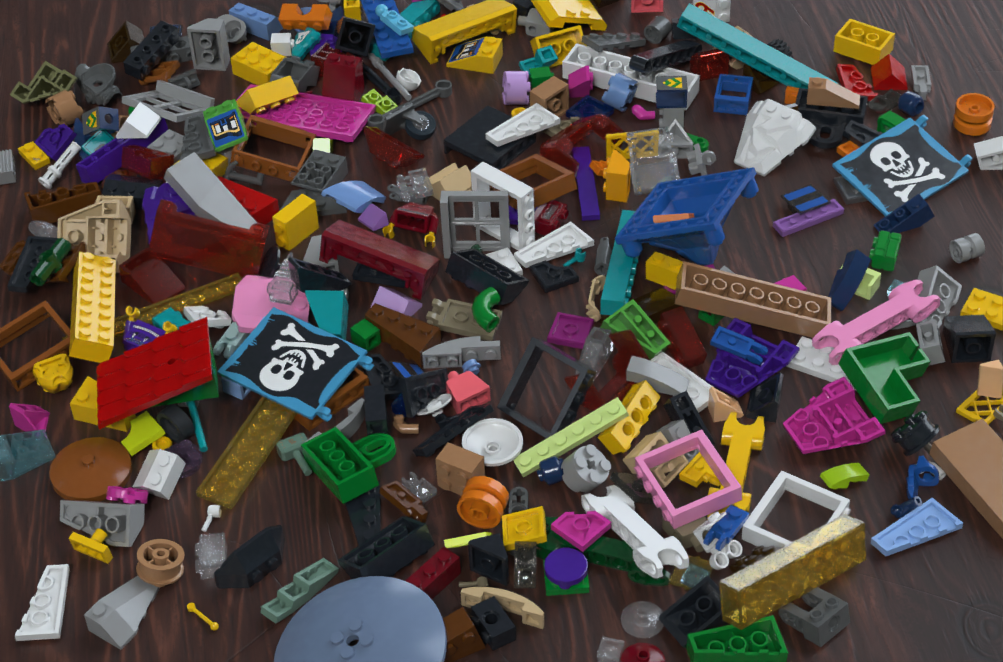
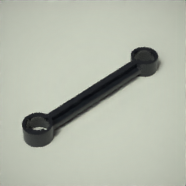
(392, 92)

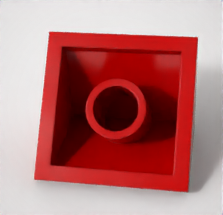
(888, 74)

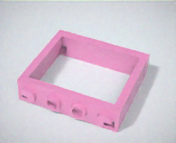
(678, 517)

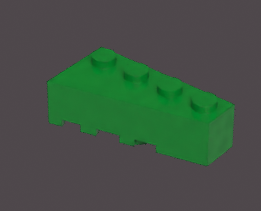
(729, 644)

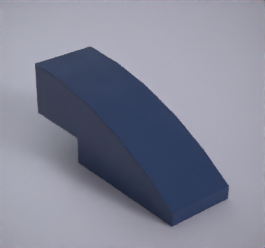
(848, 279)

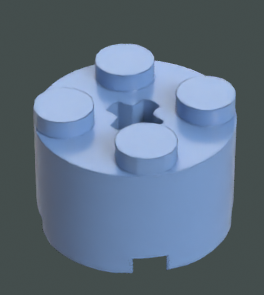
(620, 91)

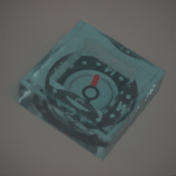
(694, 575)

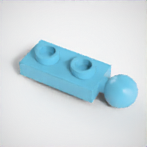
(394, 20)

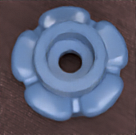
(471, 365)

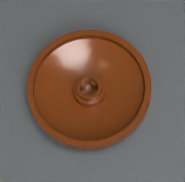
(88, 468)

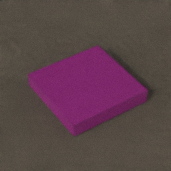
(570, 330)

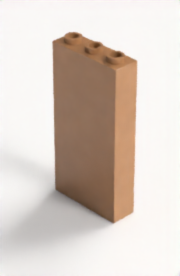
(975, 464)

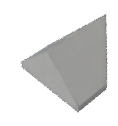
(682, 142)

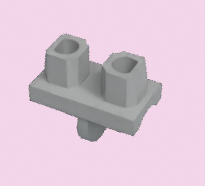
(699, 160)

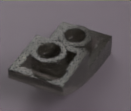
(525, 564)

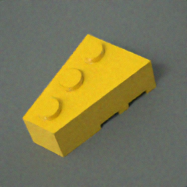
(85, 406)

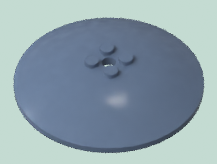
(382, 612)

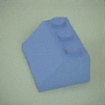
(256, 21)

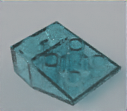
(23, 453)

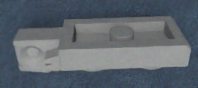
(921, 79)

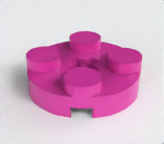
(128, 495)

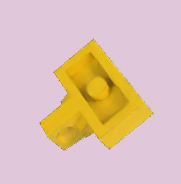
(698, 471)

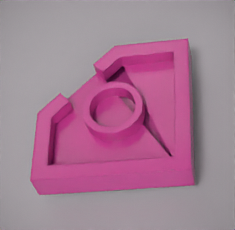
(581, 529)

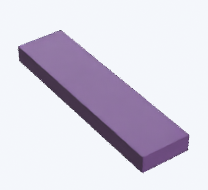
(799, 222)

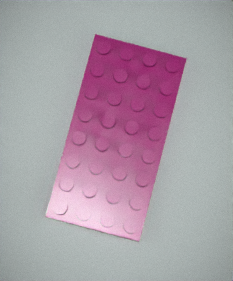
(320, 115)

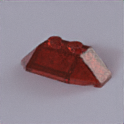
(390, 149)

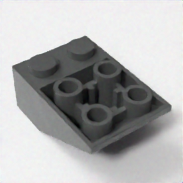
(321, 171)

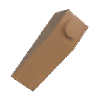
(827, 93)

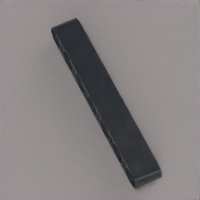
(664, 56)

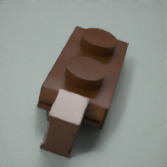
(404, 500)

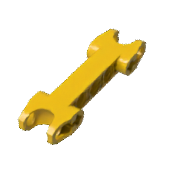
(741, 441)

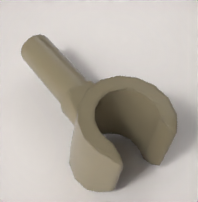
(481, 582)

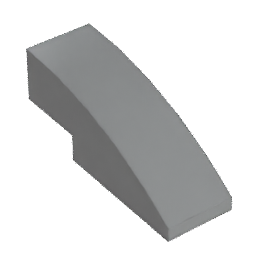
(658, 376)

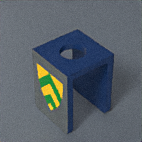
(671, 92)
(100, 118)

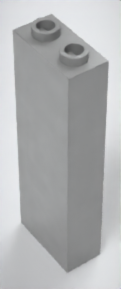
(192, 180)

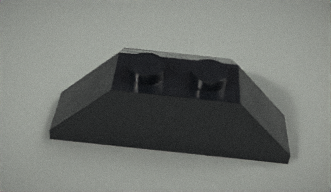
(315, 277)
(252, 560)

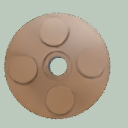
(160, 562)

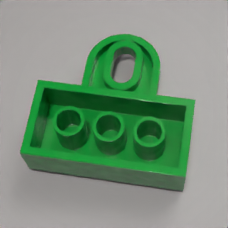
(348, 466)

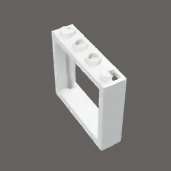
(486, 175)
(784, 481)

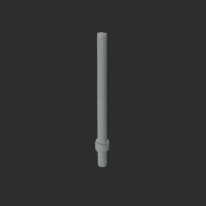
(378, 63)

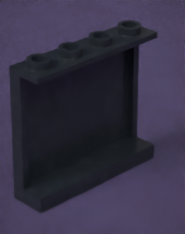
(472, 141)

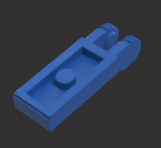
(738, 345)
(727, 527)

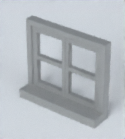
(176, 96)
(449, 221)

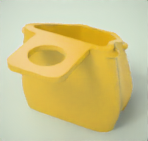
(54, 373)

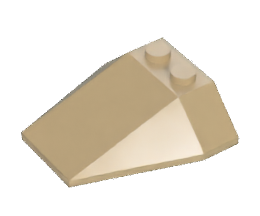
(103, 229)

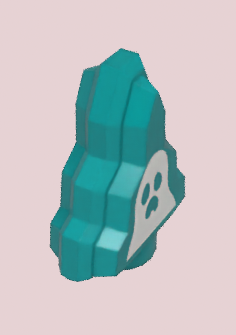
(305, 42)

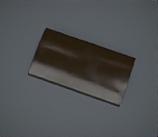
(653, 304)

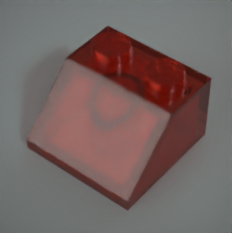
(709, 64)

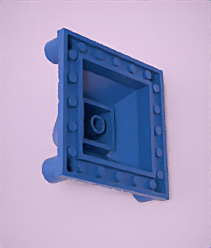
(694, 238)

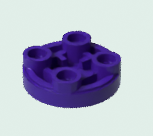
(566, 567)

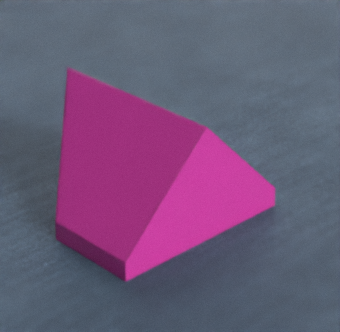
(29, 417)

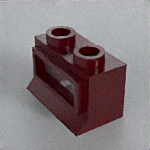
(550, 216)

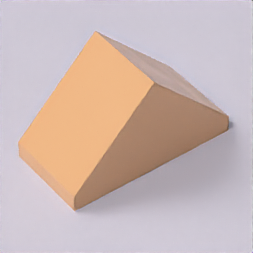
(721, 405)

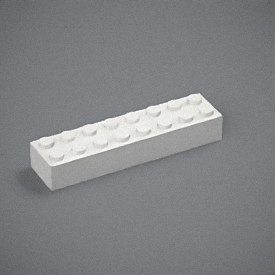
(608, 64)

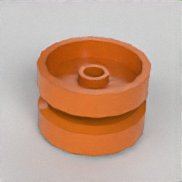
(973, 114)
(483, 502)

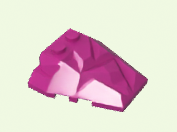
(832, 420)

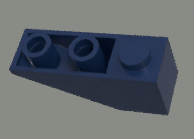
(906, 217)

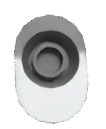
(235, 29)

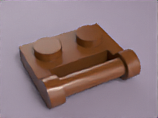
(162, 71)

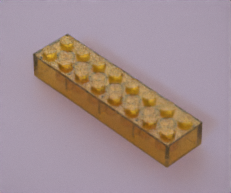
(792, 571)

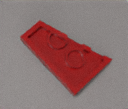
(853, 80)

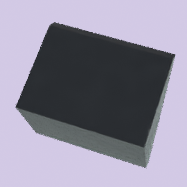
(766, 399)
(489, 558)

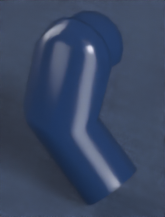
(904, 508)

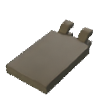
(458, 319)

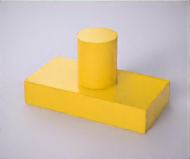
(92, 546)

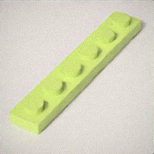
(571, 436)

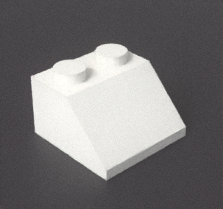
(160, 473)

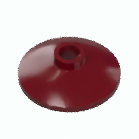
(636, 651)

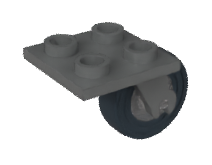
(417, 124)

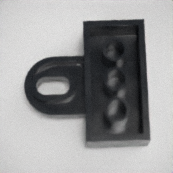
(829, 119)

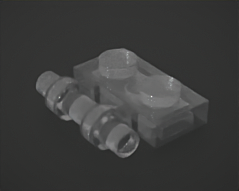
(420, 184)

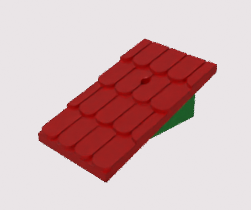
(159, 373)

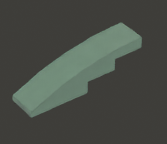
(303, 588)

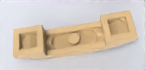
(509, 601)

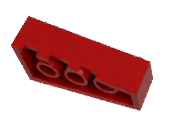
(257, 204)

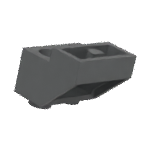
(301, 72)

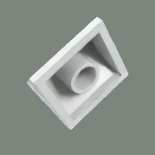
(139, 123)

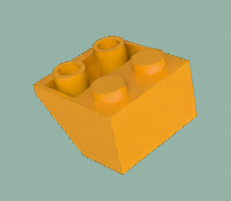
(617, 178)

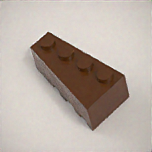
(404, 332)
(461, 636)

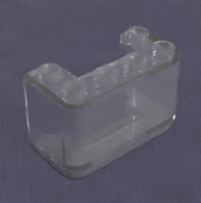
(651, 158)

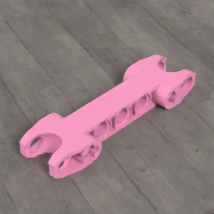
(901, 306)

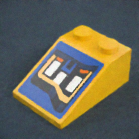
(477, 55)

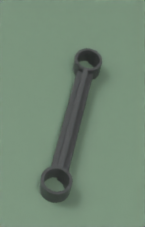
(442, 89)

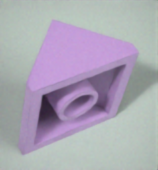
(396, 301)

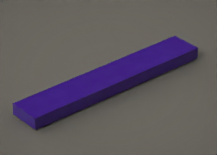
(586, 185)

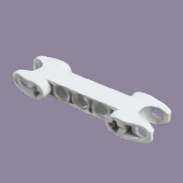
(648, 547)

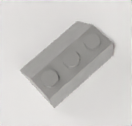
(209, 45)

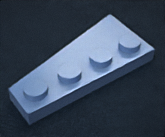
(916, 527)

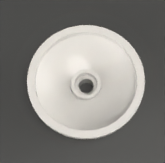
(495, 440)

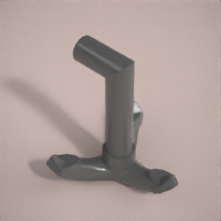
(231, 174)

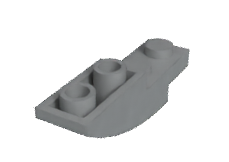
(458, 350)

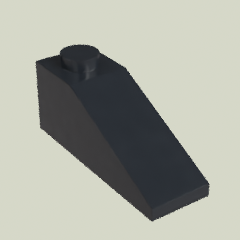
(682, 407)

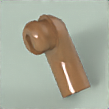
(403, 427)

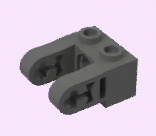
(823, 621)

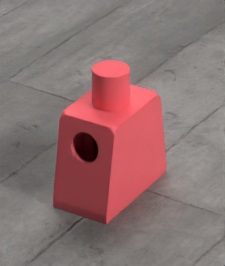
(466, 390)

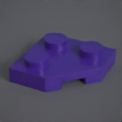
(55, 140)

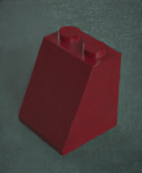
(343, 77)

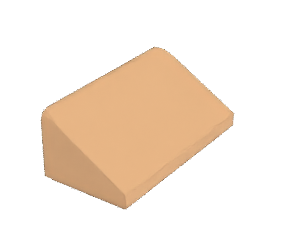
(990, 379)

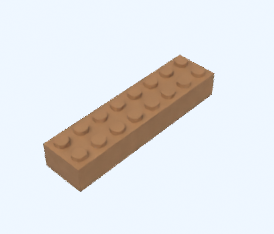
(752, 300)

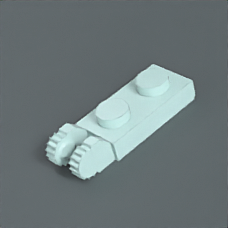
(230, 341)

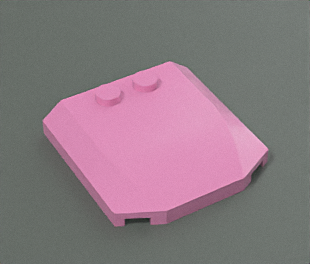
(253, 303)

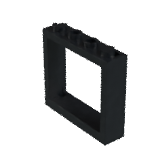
(522, 375)

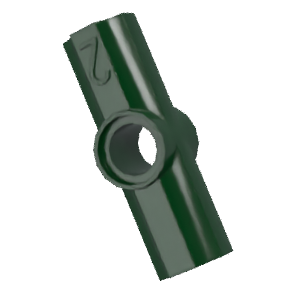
(50, 262)

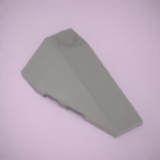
(941, 284)
(117, 519)
(120, 612)

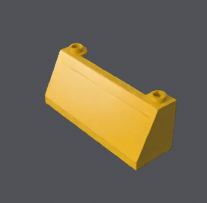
(463, 24)

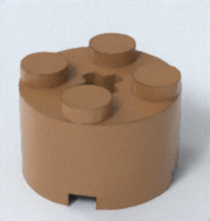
(64, 108)

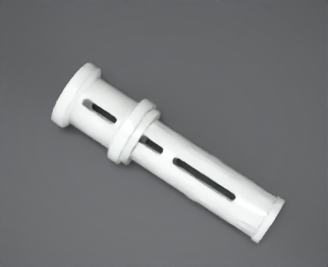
(54, 173)

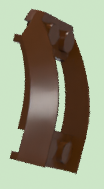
(10, 261)

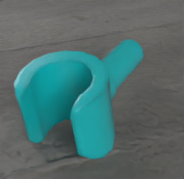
(579, 257)

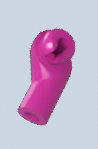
(642, 114)

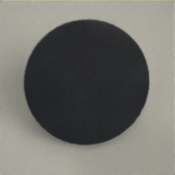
(270, 262)

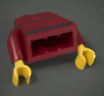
(415, 218)

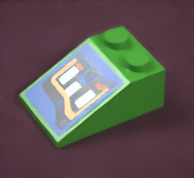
(225, 125)

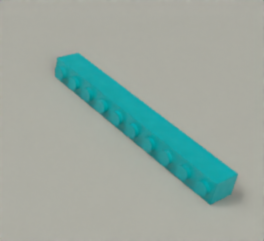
(746, 48)

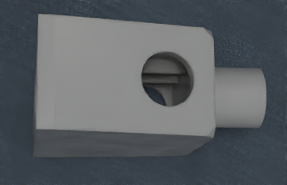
(534, 24)

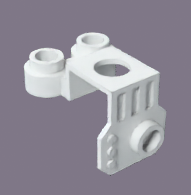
(723, 555)

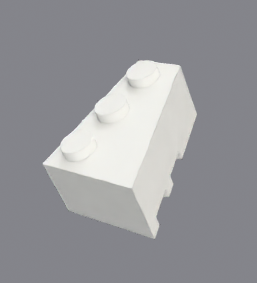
(990, 154)

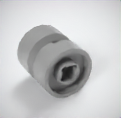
(967, 248)

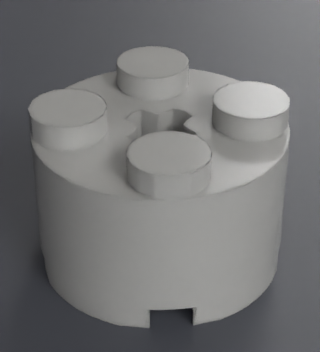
(585, 469)

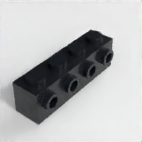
(151, 50)

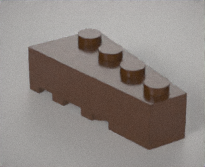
(56, 204)

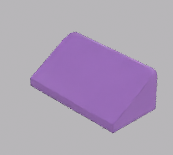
(374, 218)

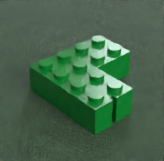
(881, 375)

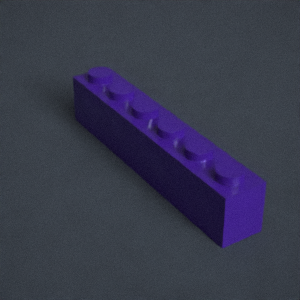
(109, 157)

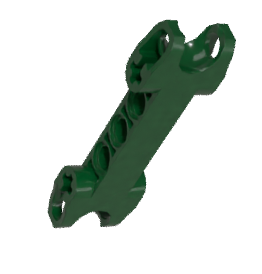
(603, 552)

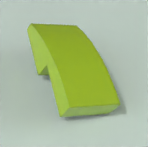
(383, 104)
(842, 475)

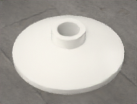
(436, 405)

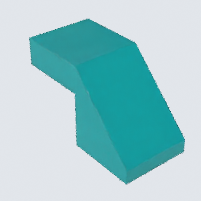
(543, 57)

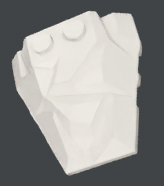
(771, 135)

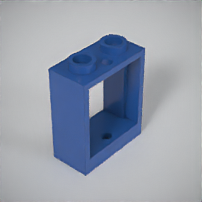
(733, 104)

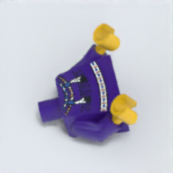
(141, 333)

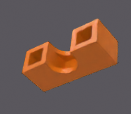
(318, 17)

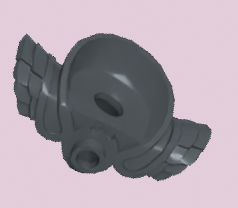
(102, 74)

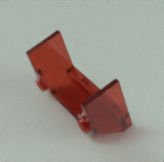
(560, 145)
(618, 386)

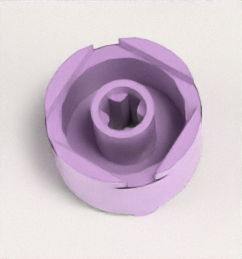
(515, 88)

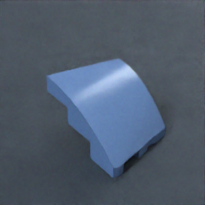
(354, 195)

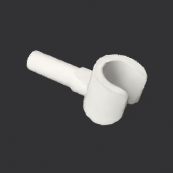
(213, 511)

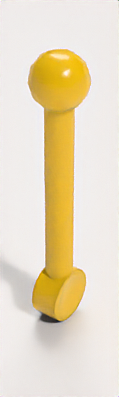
(192, 608)

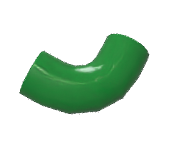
(482, 309)

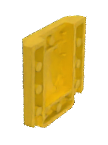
(558, 12)

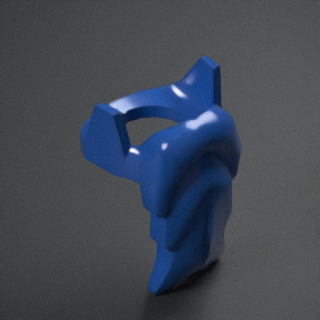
(914, 480)

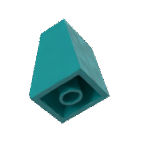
(330, 311)

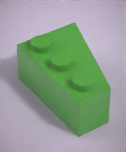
(643, 328)

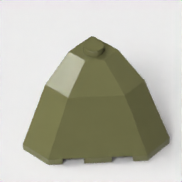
(46, 83)

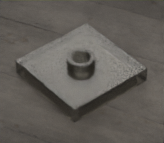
(632, 487)

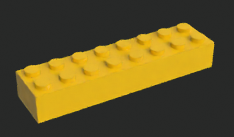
(93, 308)

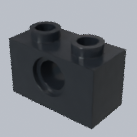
(493, 623)

